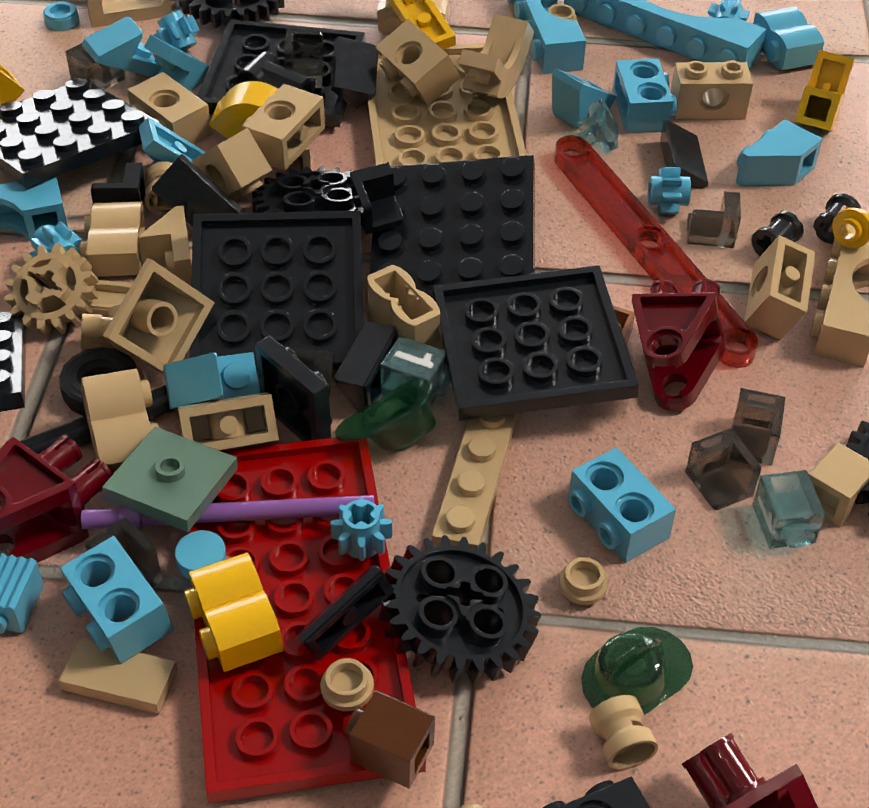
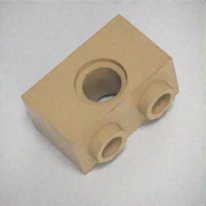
(418, 63)
(711, 90)
(172, 107)
(286, 124)
(235, 164)
(780, 287)
(230, 421)

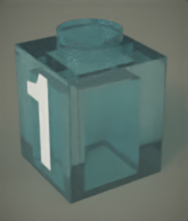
(412, 361)
(788, 509)

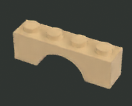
(844, 325)

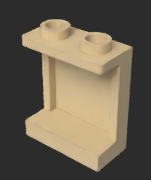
(110, 11)

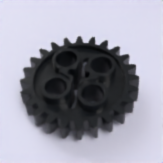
(222, 10)
(305, 192)
(459, 610)

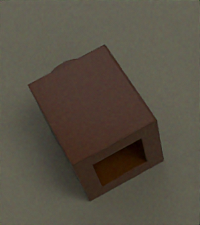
(390, 738)

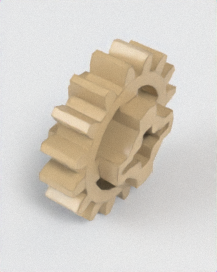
(47, 306)

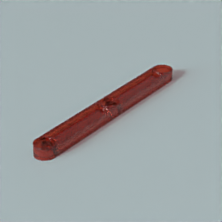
(634, 224)

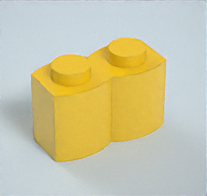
(235, 612)

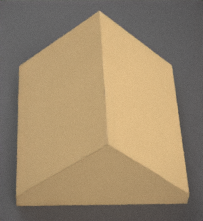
(158, 317)

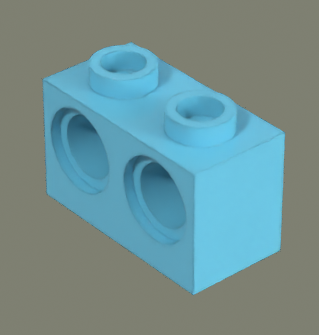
(643, 95)
(620, 505)
(121, 596)

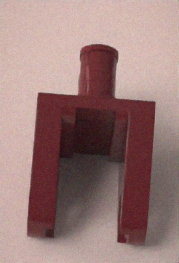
(680, 338)
(41, 503)
(730, 782)

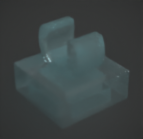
(599, 127)

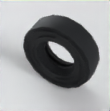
(86, 364)

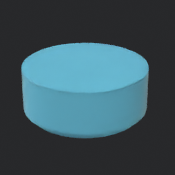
(61, 16)
(199, 550)

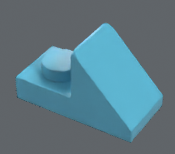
(121, 48)
(177, 63)
(573, 95)
(165, 145)
(210, 378)

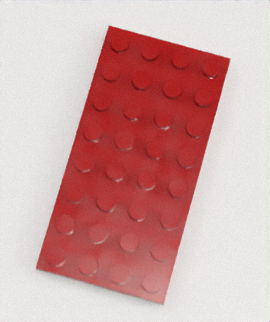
(268, 718)

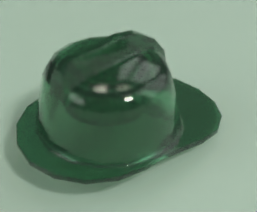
(394, 420)
(639, 664)

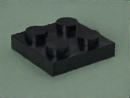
(296, 391)

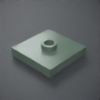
(170, 478)

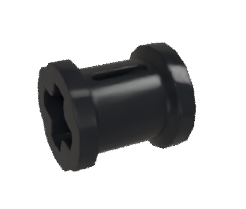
(825, 220)
(783, 224)

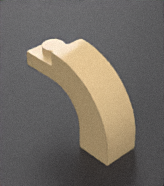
(501, 59)

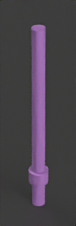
(229, 511)

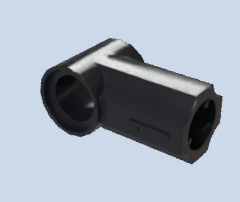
(269, 70)

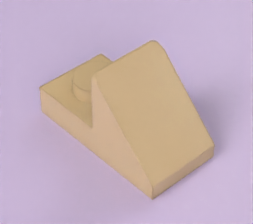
(168, 244)

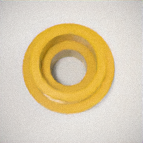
(859, 220)

